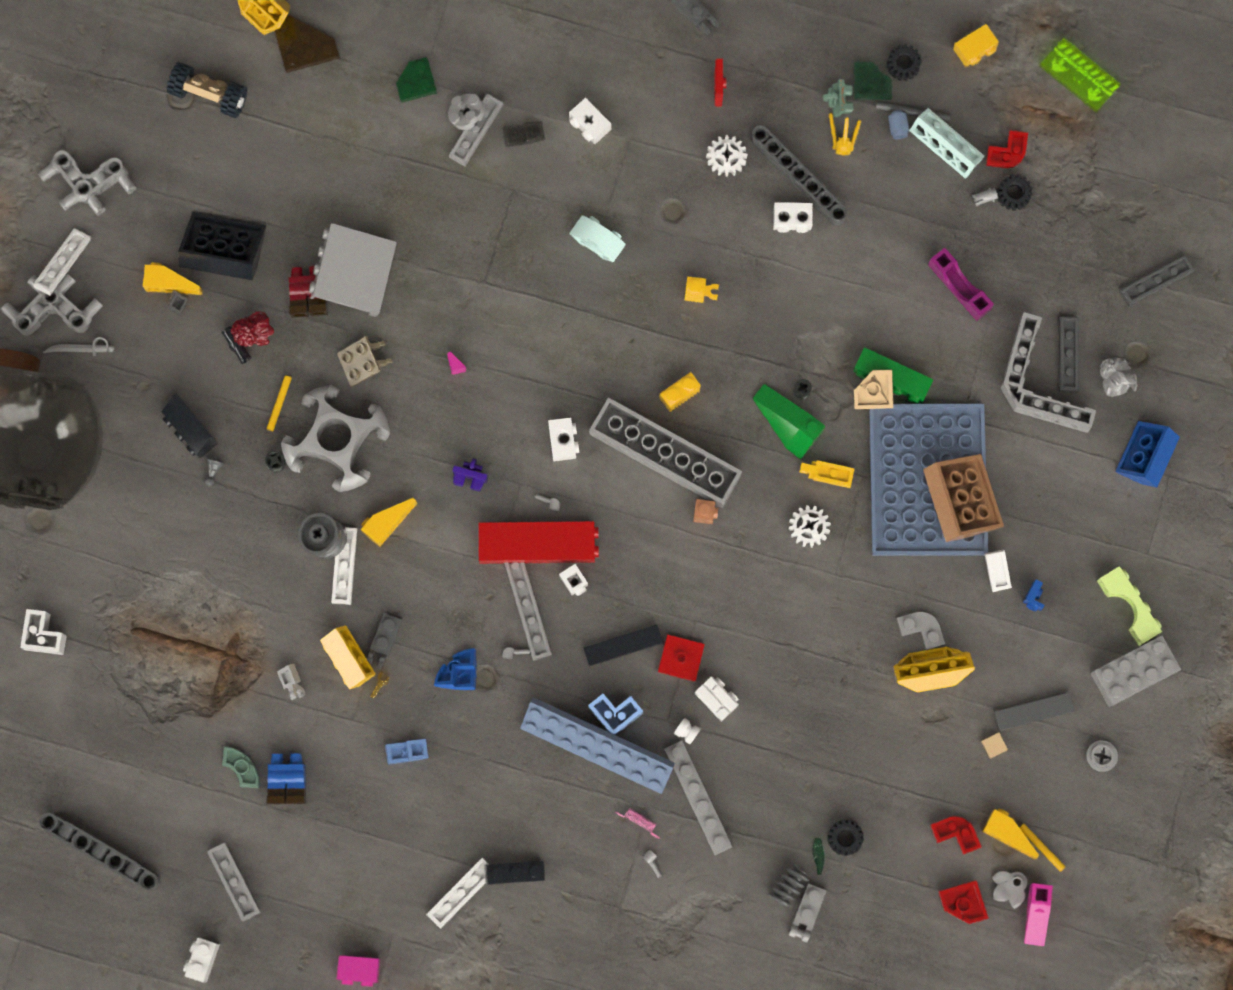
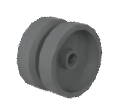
(322, 535)

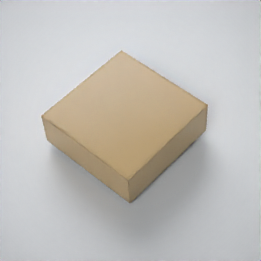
(994, 745)

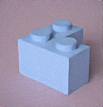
(613, 718)

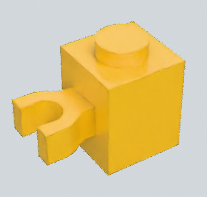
(697, 289)

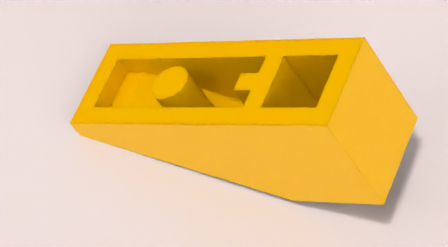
(162, 279)
(383, 524)
(1007, 831)

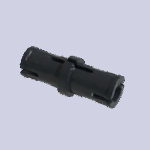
(240, 351)

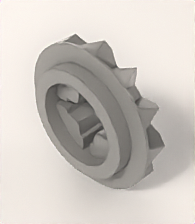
(1109, 751)

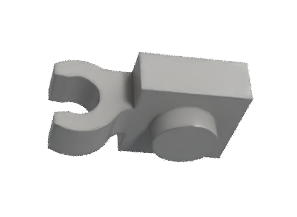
(290, 678)

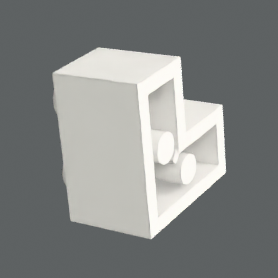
(36, 634)

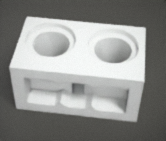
(792, 211)

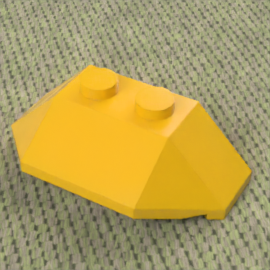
(265, 14)
(933, 668)

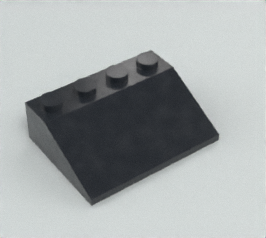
(221, 246)

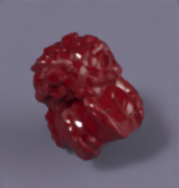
(252, 330)

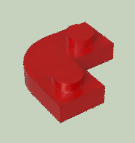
(1009, 156)
(958, 828)

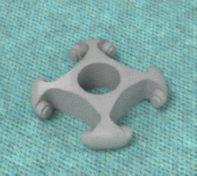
(341, 459)

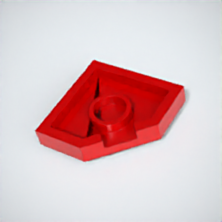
(964, 902)

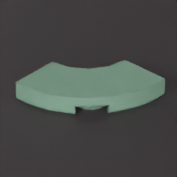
(242, 766)

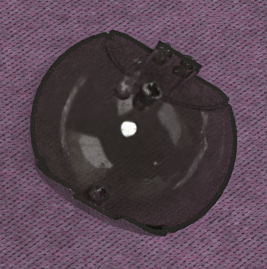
(46, 439)

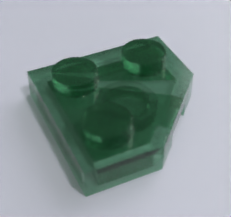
(871, 82)

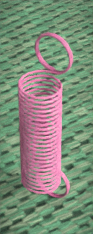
(642, 819)

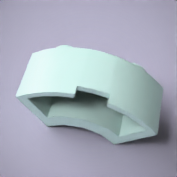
(597, 238)

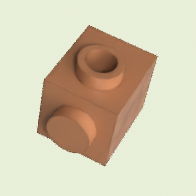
(705, 511)

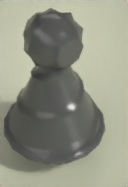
(213, 467)

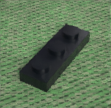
(514, 872)

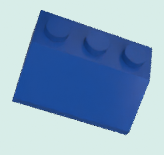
(1148, 453)

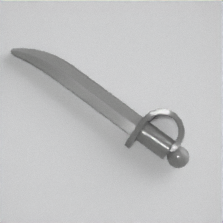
(82, 347)

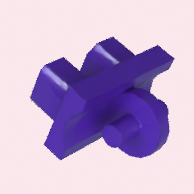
(478, 479)

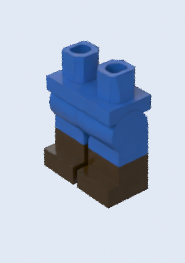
(286, 777)

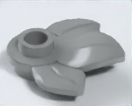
(1007, 889)

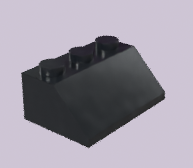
(187, 427)

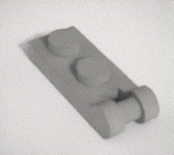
(807, 912)

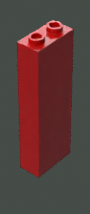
(537, 542)

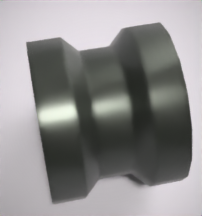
(275, 457)

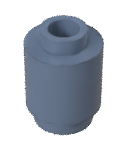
(898, 124)

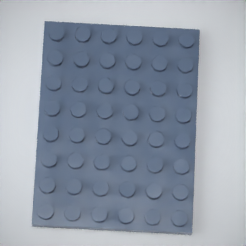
(903, 445)

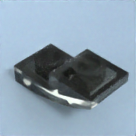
(524, 134)

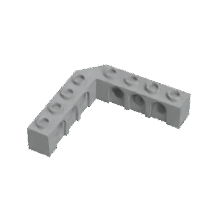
(1025, 401)

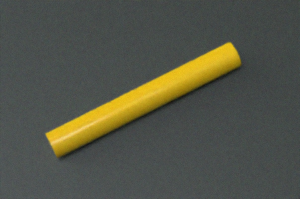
(278, 404)
(1042, 847)

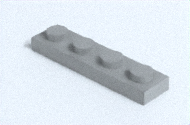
(472, 137)
(233, 881)

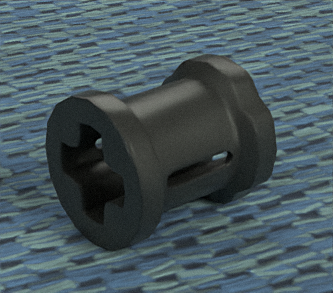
(800, 394)

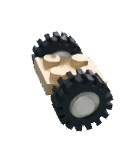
(181, 82)

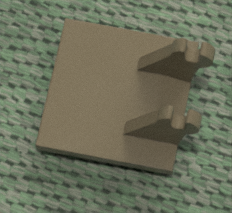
(360, 362)

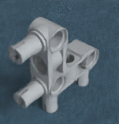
(97, 181)
(41, 308)

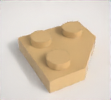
(875, 391)

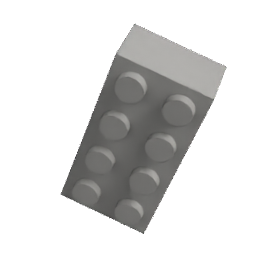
(1135, 671)

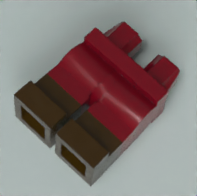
(299, 295)

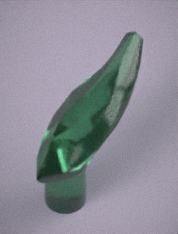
(818, 855)

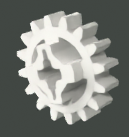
(719, 155)
(815, 537)

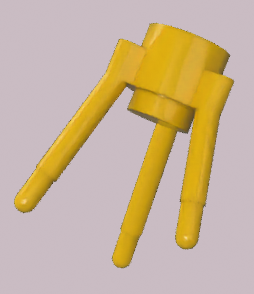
(843, 146)

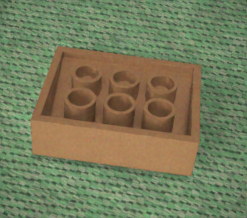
(963, 497)

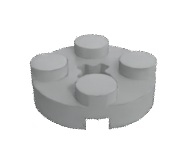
(462, 103)

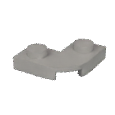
(922, 623)

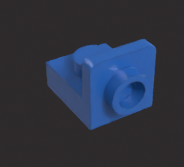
(1034, 592)

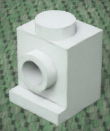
(571, 574)

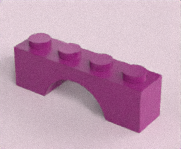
(948, 271)

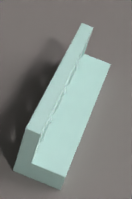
(948, 140)

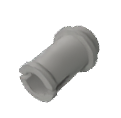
(986, 196)

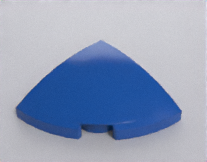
(459, 673)

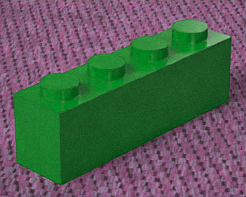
(905, 380)

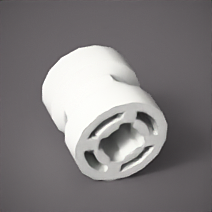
(687, 731)

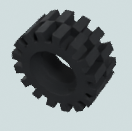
(906, 52)
(1014, 181)
(857, 837)

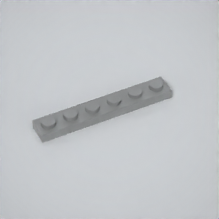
(698, 798)

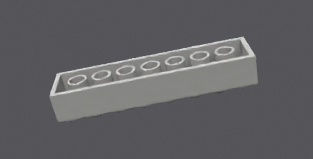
(665, 452)

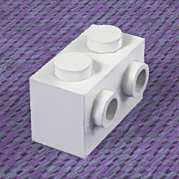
(201, 960)

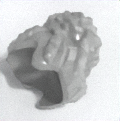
(1117, 376)

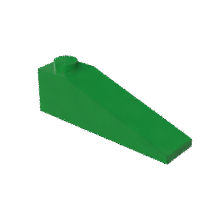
(791, 423)

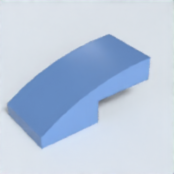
(406, 751)

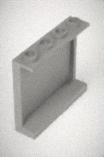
(352, 268)

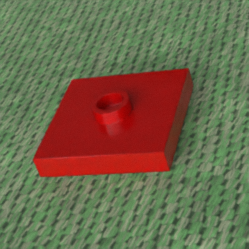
(719, 83)
(681, 658)

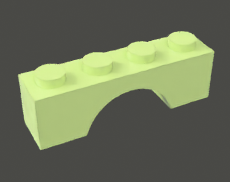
(1117, 585)

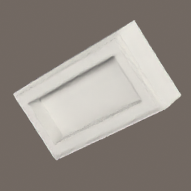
(998, 570)

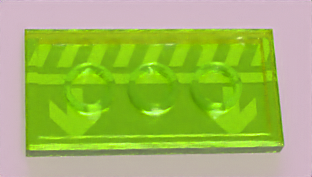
(1079, 75)

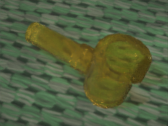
(379, 685)

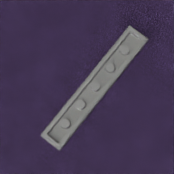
(528, 610)

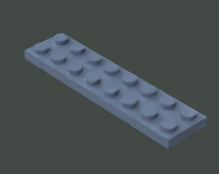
(597, 745)

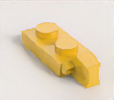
(828, 473)

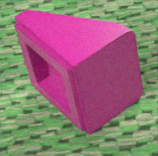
(455, 364)

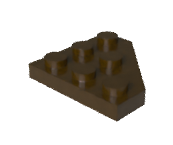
(304, 45)

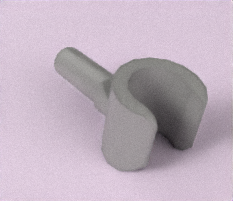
(554, 503)
(508, 652)
(649, 857)

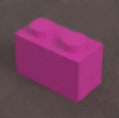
(358, 969)

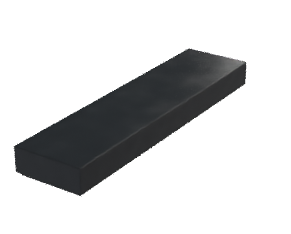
(623, 645)

